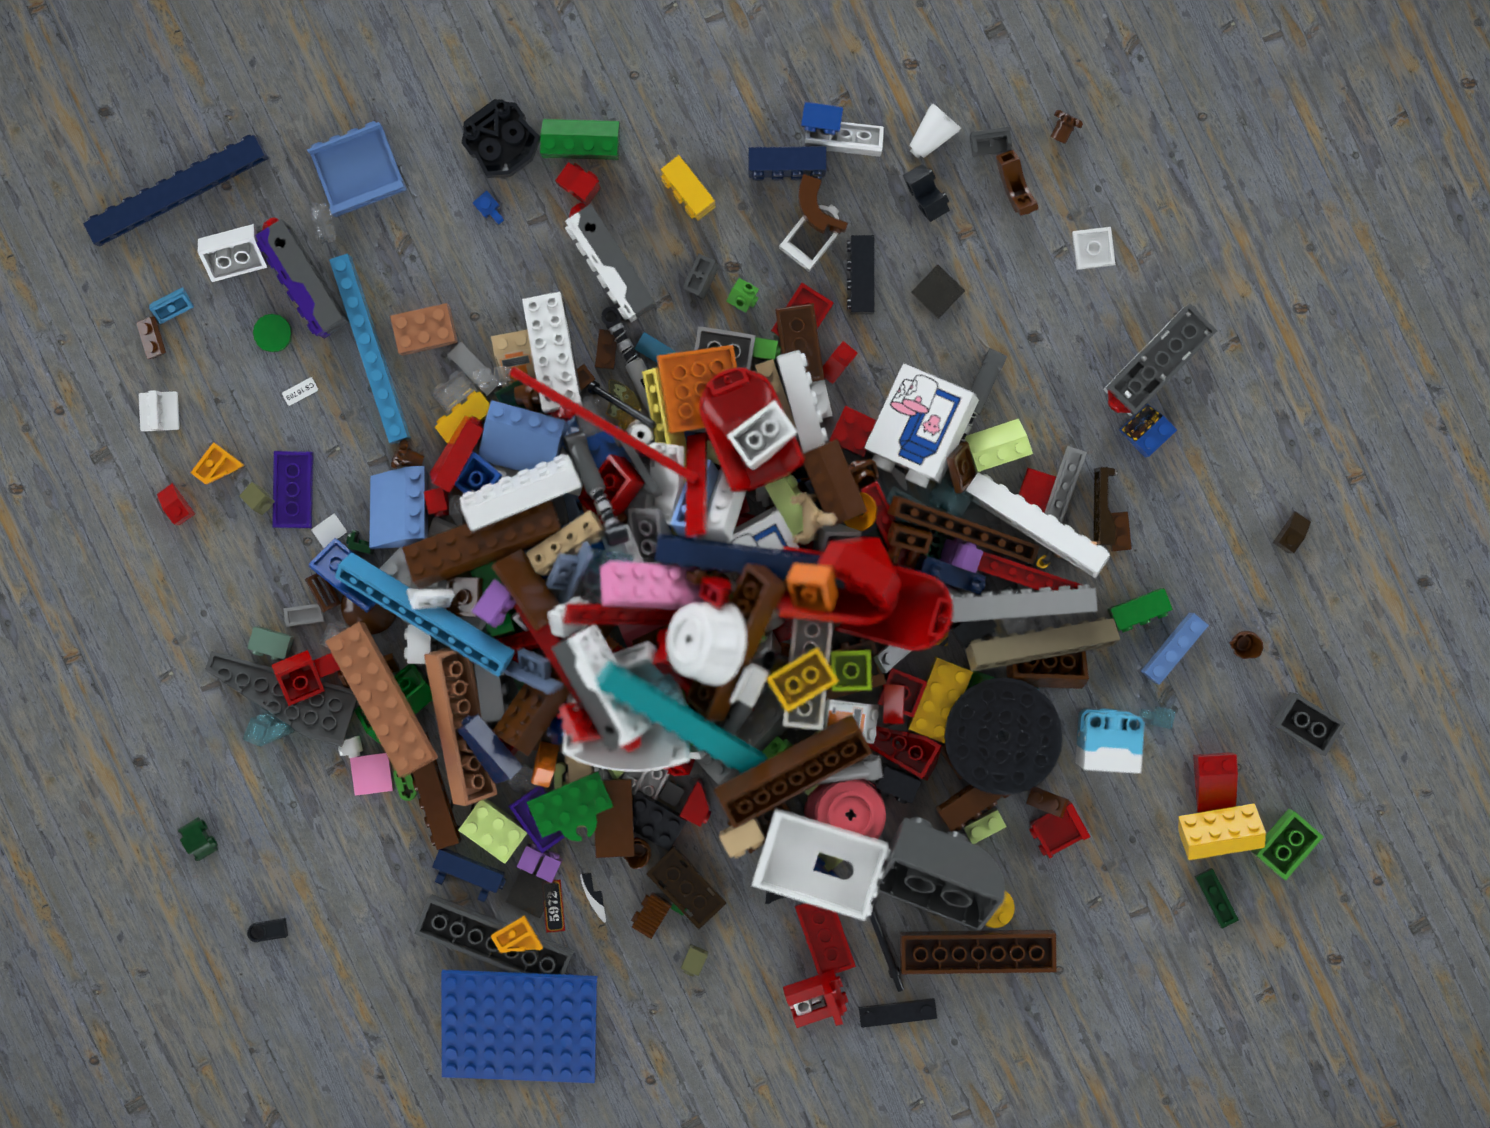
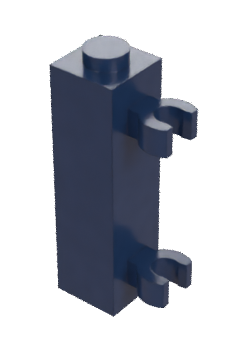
(951, 574)
(468, 870)

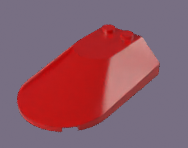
(727, 404)
(848, 608)
(919, 618)

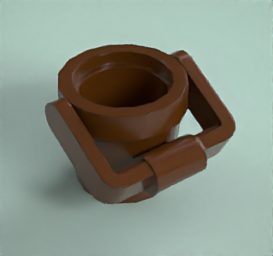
(527, 397)
(862, 474)

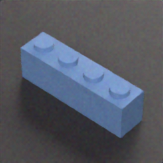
(1174, 648)

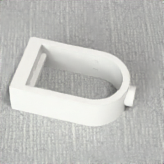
(796, 254)

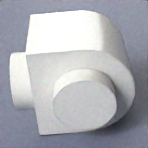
(352, 747)

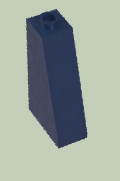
(489, 749)

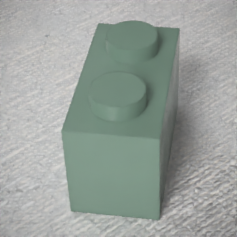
(271, 643)

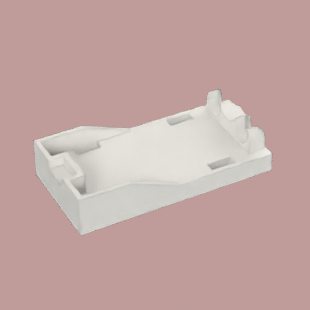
(666, 480)

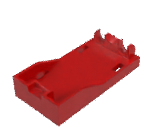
(663, 665)
(578, 723)

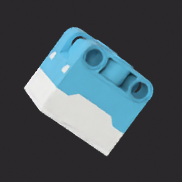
(1109, 741)

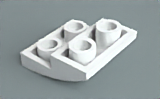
(648, 781)

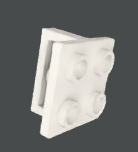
(159, 411)

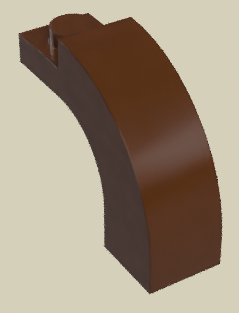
(1015, 184)
(810, 210)

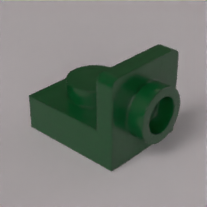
(362, 546)

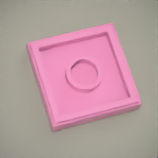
(371, 774)

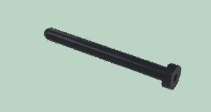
(594, 388)

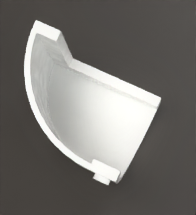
(658, 748)

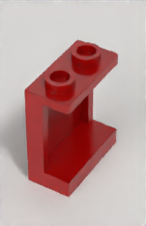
(1057, 832)

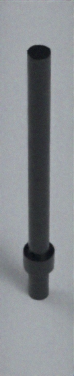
(893, 971)

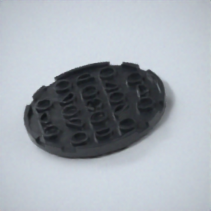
(1032, 730)

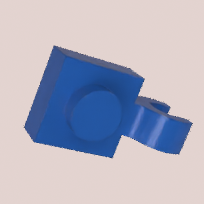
(487, 206)

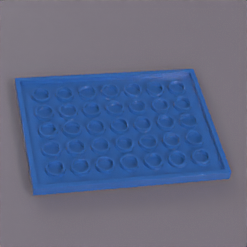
(518, 1026)

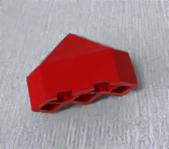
(864, 568)

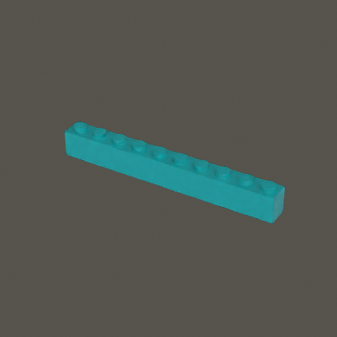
(678, 718)

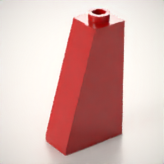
(456, 453)

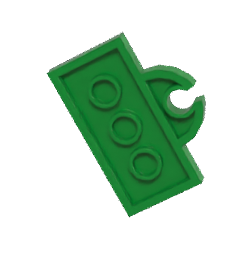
(571, 807)

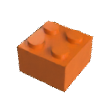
(812, 587)

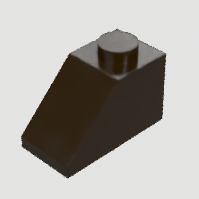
(1292, 533)

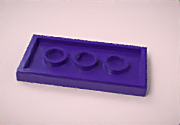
(292, 489)

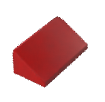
(893, 704)

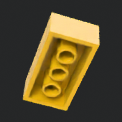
(943, 689)
(1221, 831)

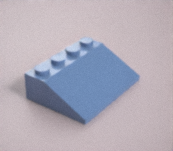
(520, 437)
(398, 507)

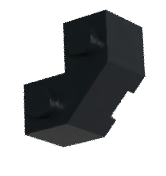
(921, 185)

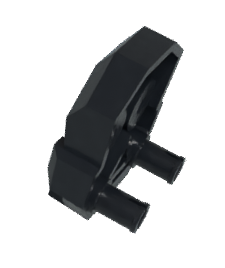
(509, 151)

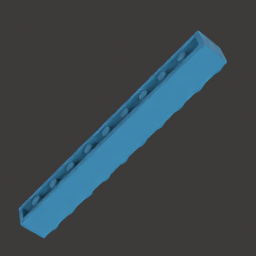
(370, 348)
(434, 621)

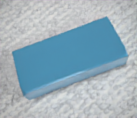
(171, 305)
(652, 347)

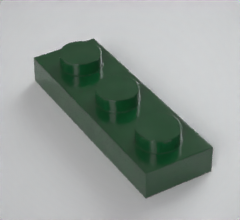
(1216, 898)

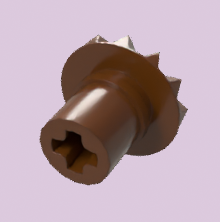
(1064, 126)
(406, 456)

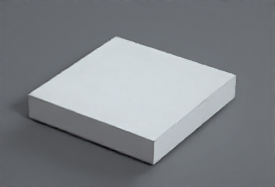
(1093, 248)

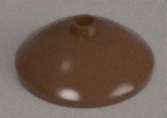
(376, 620)

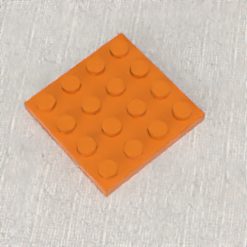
(684, 380)

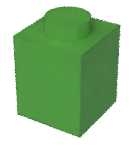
(766, 349)

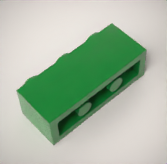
(1141, 610)

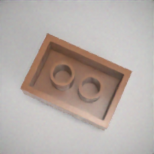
(424, 329)

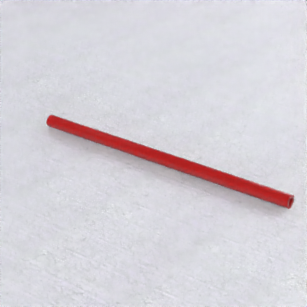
(604, 425)

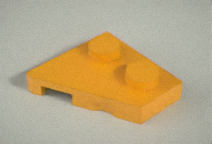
(215, 464)
(516, 937)

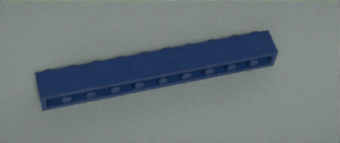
(175, 190)
(729, 556)

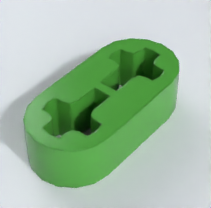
(401, 786)

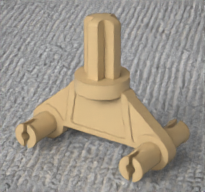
(812, 518)

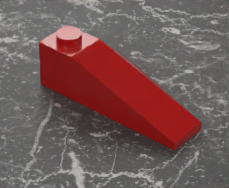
(913, 753)

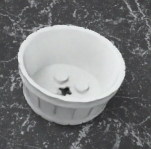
(707, 642)

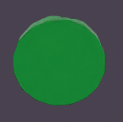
(272, 333)

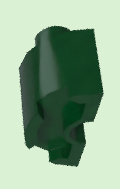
(196, 840)

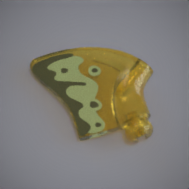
(627, 396)

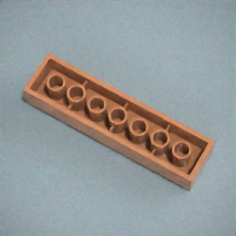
(381, 699)
(454, 699)

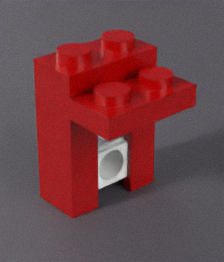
(816, 1006)

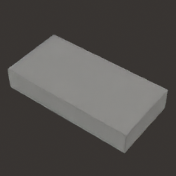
(303, 615)

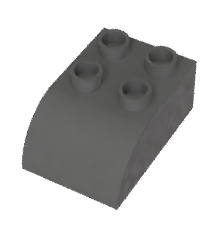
(942, 874)

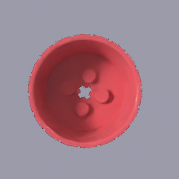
(832, 800)

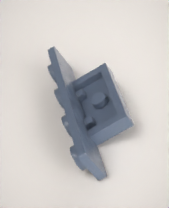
(568, 572)
(533, 671)

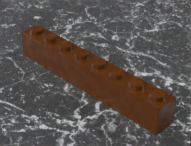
(963, 529)

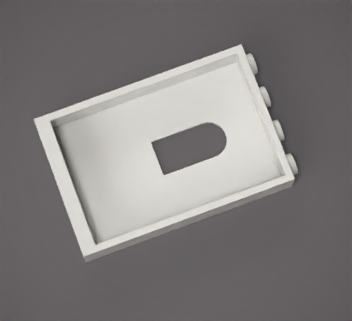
(791, 855)

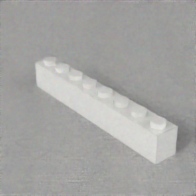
(1037, 525)

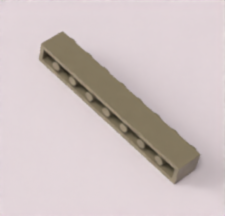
(1042, 644)

